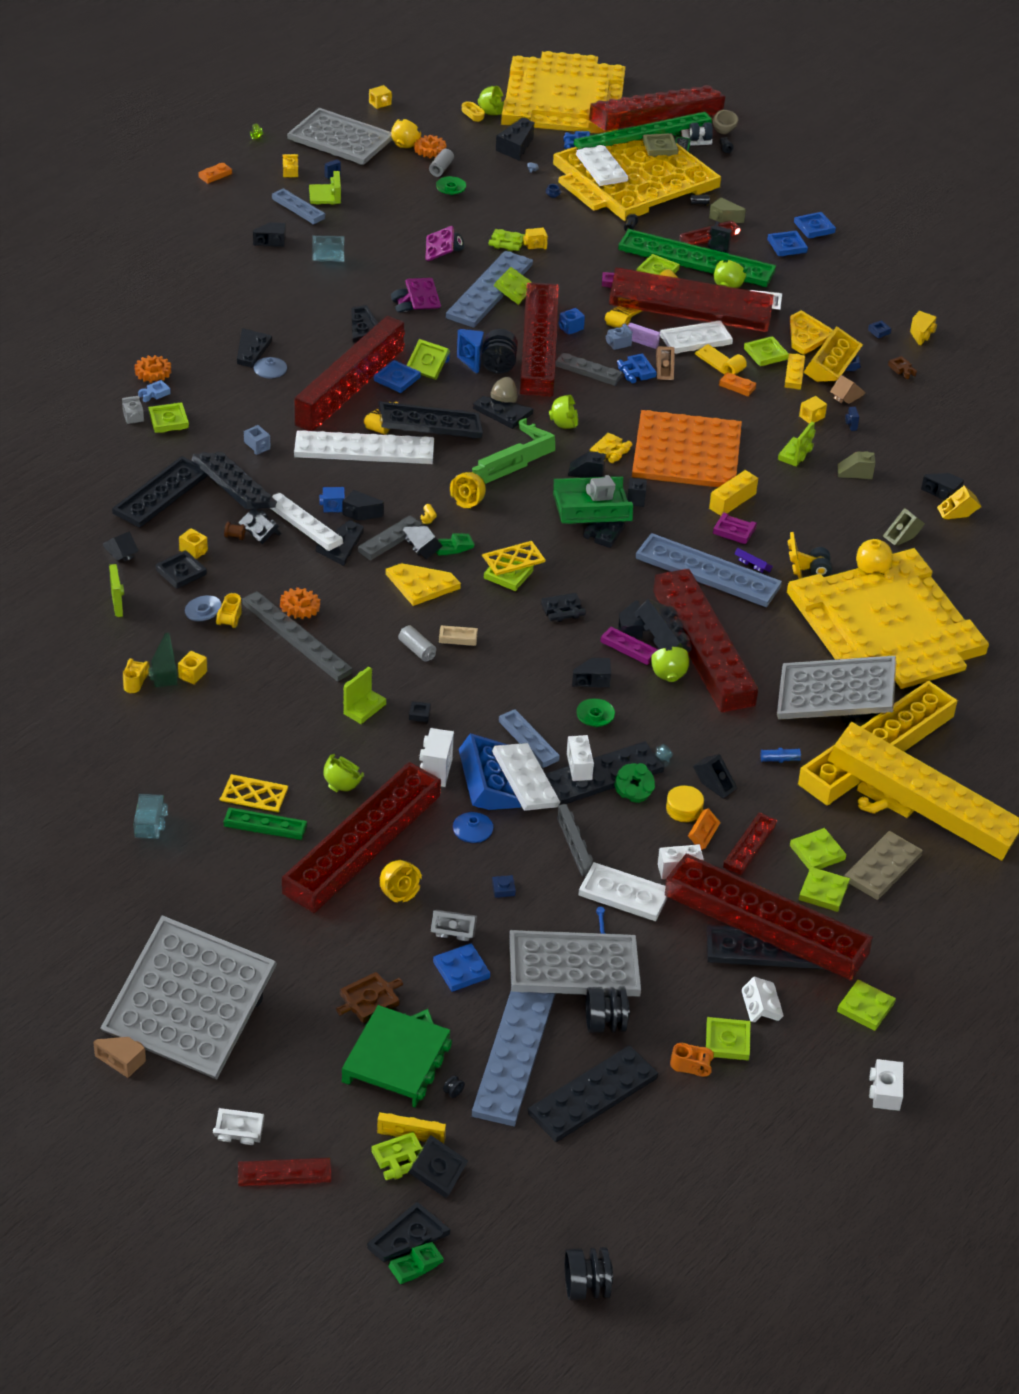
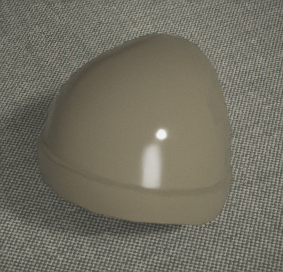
(725, 121)
(504, 390)

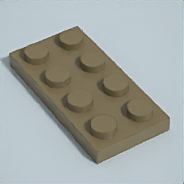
(883, 865)

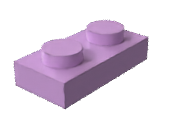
(644, 336)

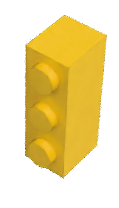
(733, 493)

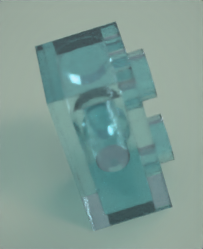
(328, 248)
(149, 816)

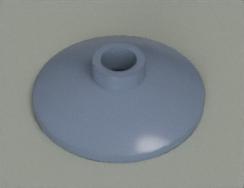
(270, 367)
(202, 608)

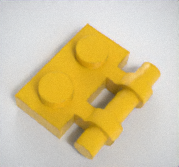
(612, 447)

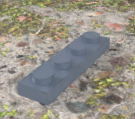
(298, 206)
(525, 733)

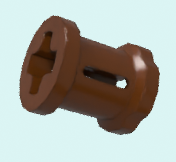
(234, 530)

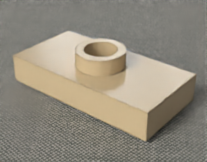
(458, 635)

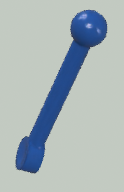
(600, 911)

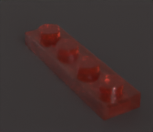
(702, 235)
(749, 843)
(284, 1171)

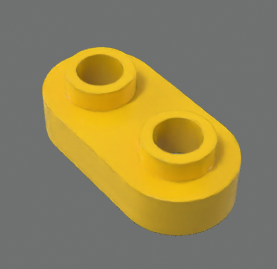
(473, 111)

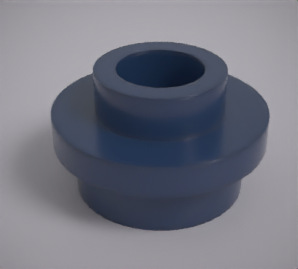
(553, 190)

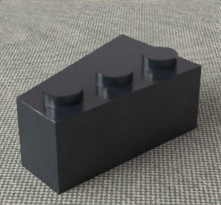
(515, 138)
(664, 625)

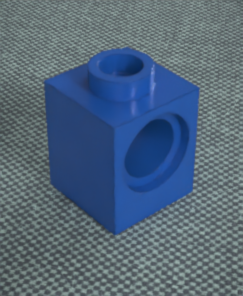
(571, 321)
(332, 499)

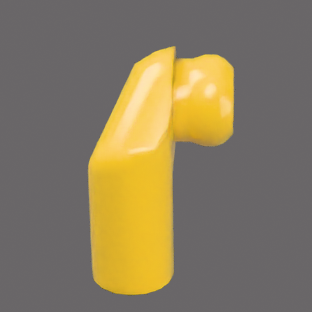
(429, 515)
(867, 806)

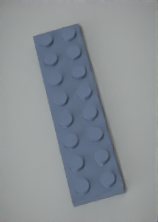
(482, 294)
(709, 569)
(512, 1057)

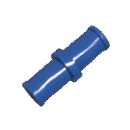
(780, 755)

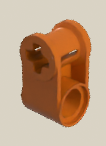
(690, 1059)

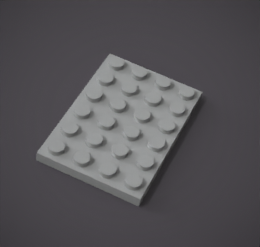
(340, 136)
(837, 687)
(573, 962)

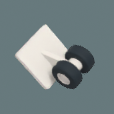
(699, 135)

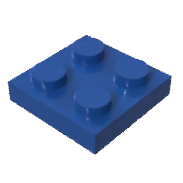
(814, 225)
(787, 243)
(397, 376)
(461, 967)

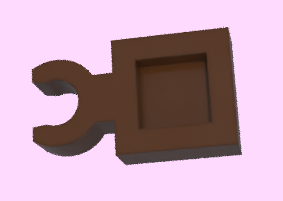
(901, 365)

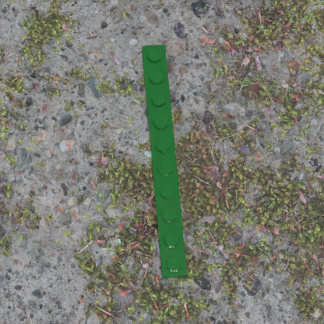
(637, 132)

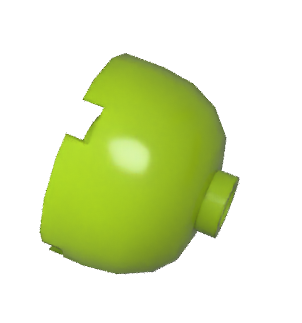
(491, 100)
(729, 274)
(564, 413)
(670, 664)
(341, 774)

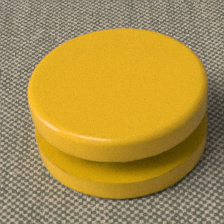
(684, 803)

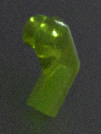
(257, 131)

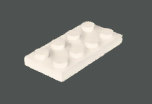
(602, 165)
(696, 336)
(526, 776)
(623, 891)

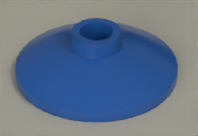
(472, 827)

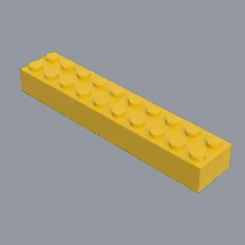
(909, 723)
(926, 790)

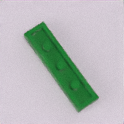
(265, 823)

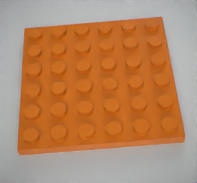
(686, 449)

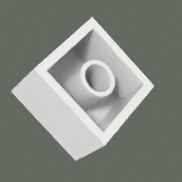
(438, 753)

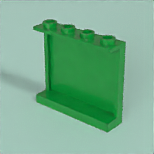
(578, 507)
(398, 1053)

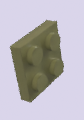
(660, 144)

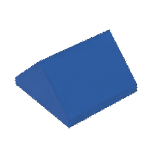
(470, 348)

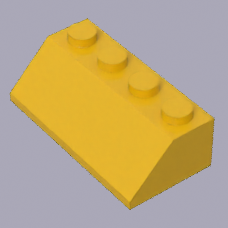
(833, 356)

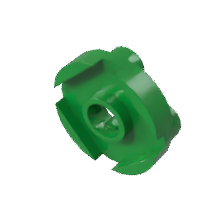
(630, 791)

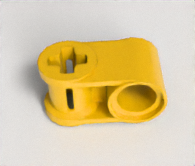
(230, 610)
(135, 675)

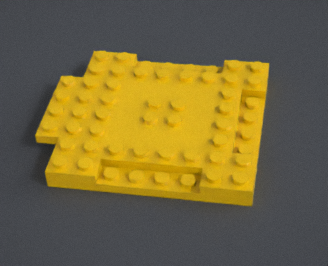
(559, 90)
(649, 178)
(890, 615)

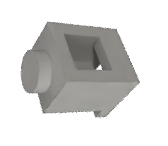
(132, 409)
(601, 488)

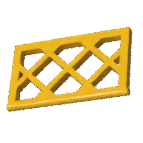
(509, 566)
(268, 786)

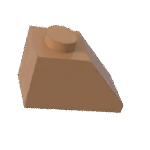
(665, 363)
(846, 390)
(121, 1054)

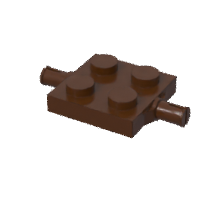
(366, 994)

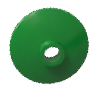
(451, 185)
(595, 712)

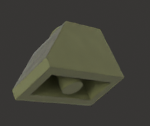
(725, 211)
(858, 465)
(903, 528)

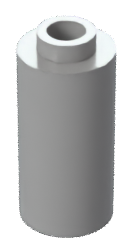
(441, 162)
(417, 643)

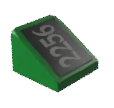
(683, 142)

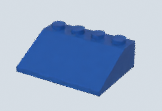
(484, 776)

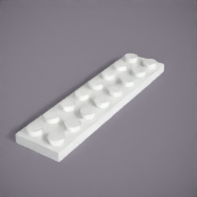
(364, 447)

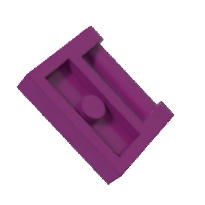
(734, 528)

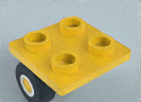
(817, 561)

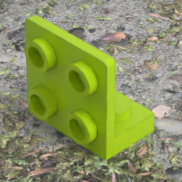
(326, 192)
(798, 447)
(359, 698)

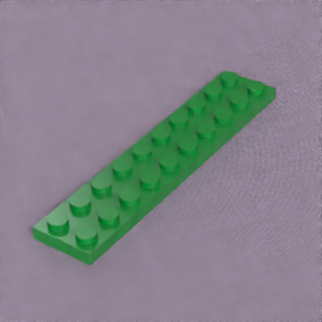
(693, 256)

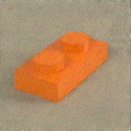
(215, 173)
(737, 384)
(704, 828)

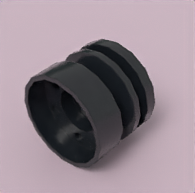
(499, 351)
(607, 1009)
(588, 1273)

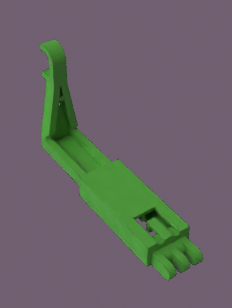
(516, 456)

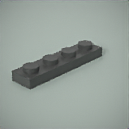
(589, 369)
(387, 538)
(572, 834)

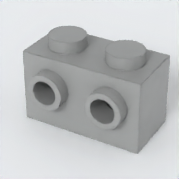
(452, 923)

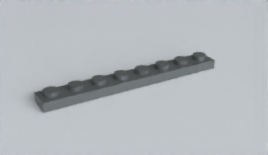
(297, 636)

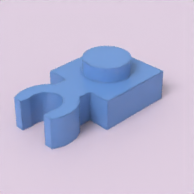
(156, 390)

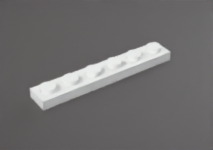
(306, 523)

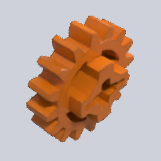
(429, 146)
(152, 368)
(300, 603)

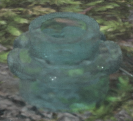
(664, 753)

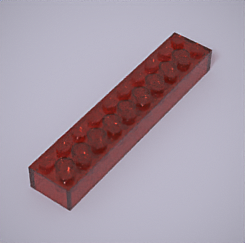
(655, 107)
(691, 299)
(539, 339)
(349, 373)
(712, 648)
(361, 837)
(768, 916)

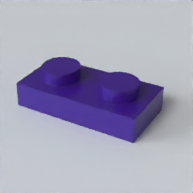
(758, 563)

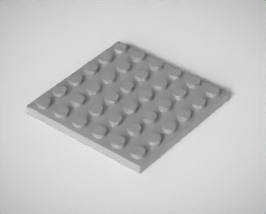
(189, 996)

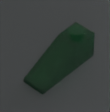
(163, 664)

